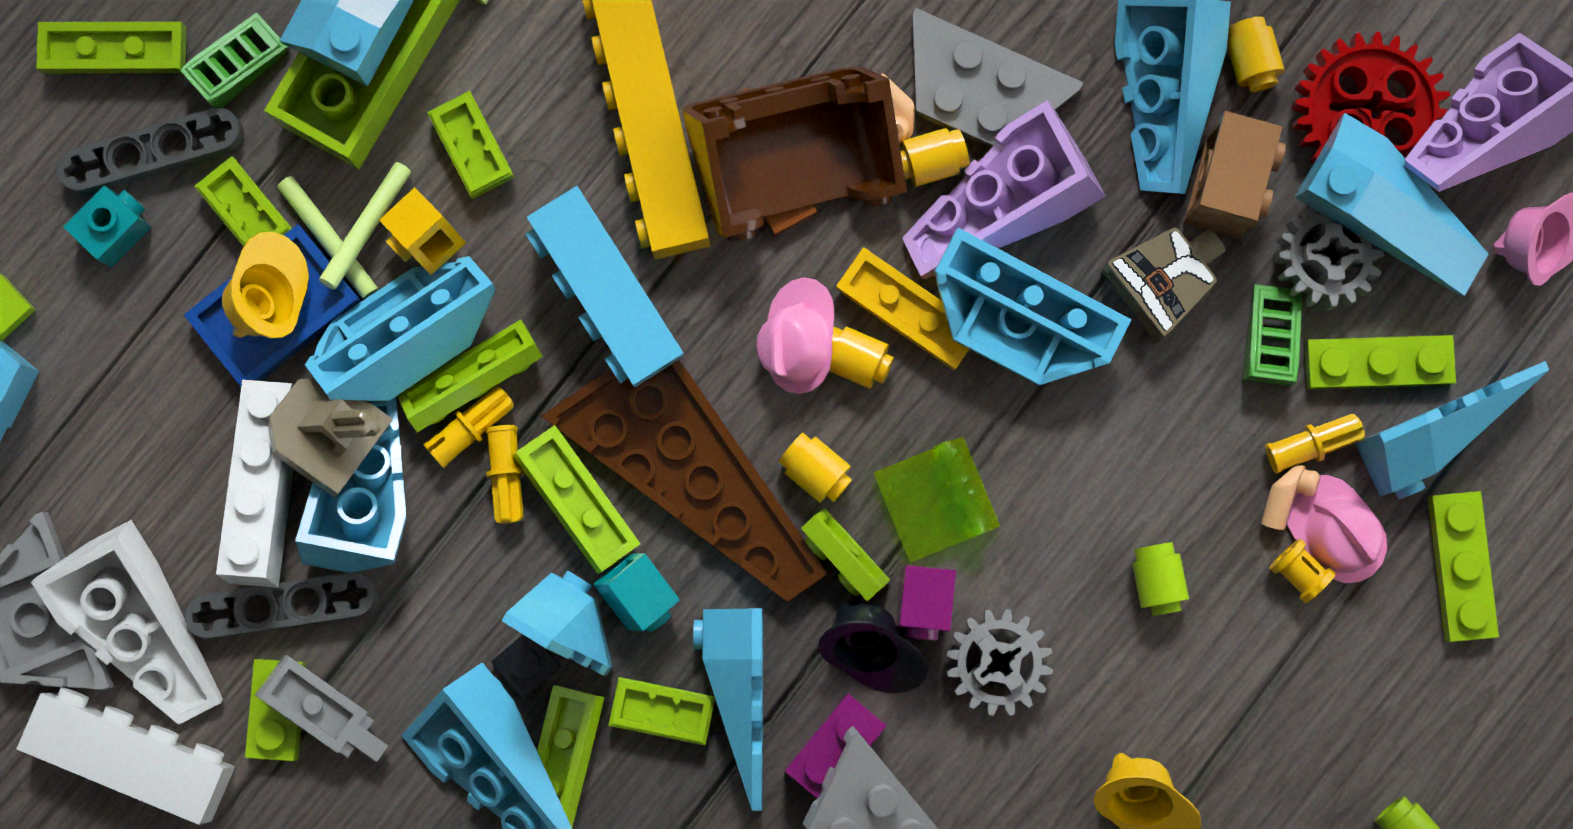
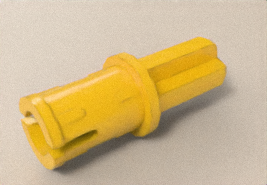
(469, 426)
(1314, 442)
(505, 474)

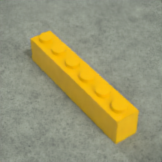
(650, 126)

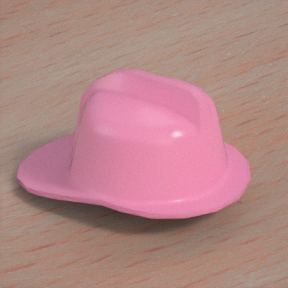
(1539, 240)
(798, 336)
(1339, 530)

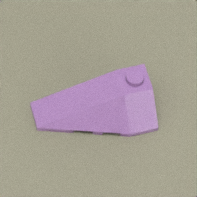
(1505, 113)
(1017, 189)

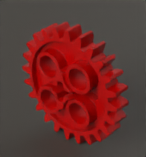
(1370, 68)

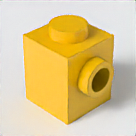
(421, 232)

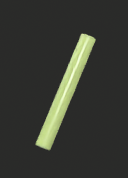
(365, 226)
(324, 233)

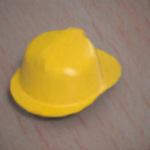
(266, 287)
(1143, 797)

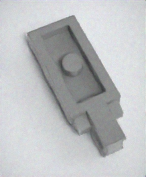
(319, 710)

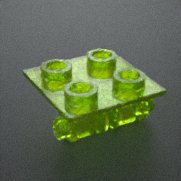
(936, 499)

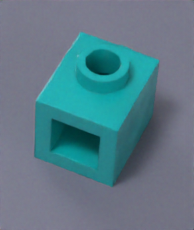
(109, 225)
(637, 593)

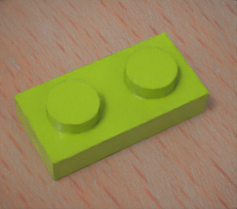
(857, 569)
(269, 732)

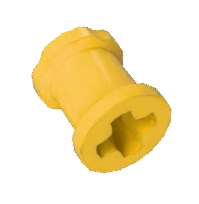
(1302, 570)

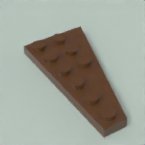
(688, 463)

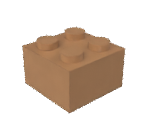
(1234, 175)

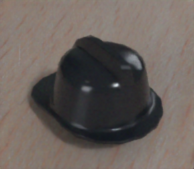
(871, 650)

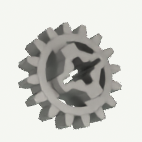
(1346, 248)
(1012, 680)

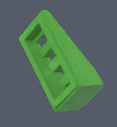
(233, 84)
(1265, 373)

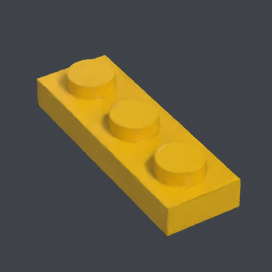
(901, 306)

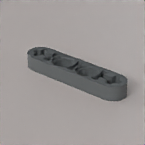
(149, 144)
(282, 605)

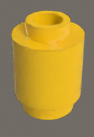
(1254, 54)
(934, 156)
(859, 357)
(816, 468)

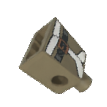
(1164, 277)

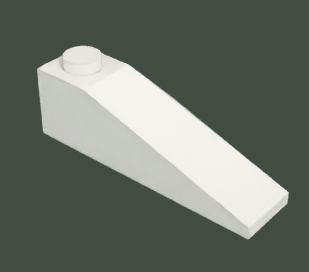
(126, 611)

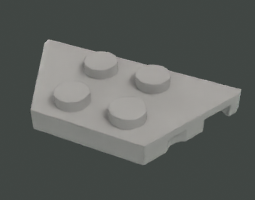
(977, 83)
(30, 639)
(864, 794)

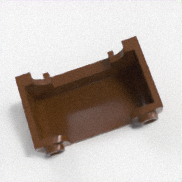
(796, 147)

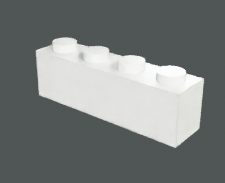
(255, 493)
(126, 756)

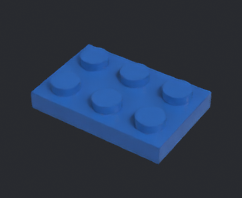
(257, 355)

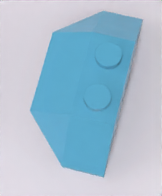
(1022, 314)
(402, 332)

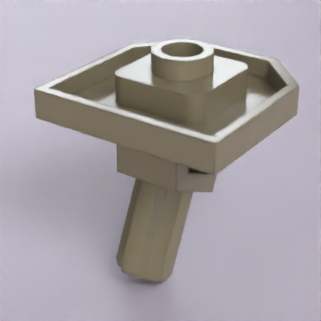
(322, 435)

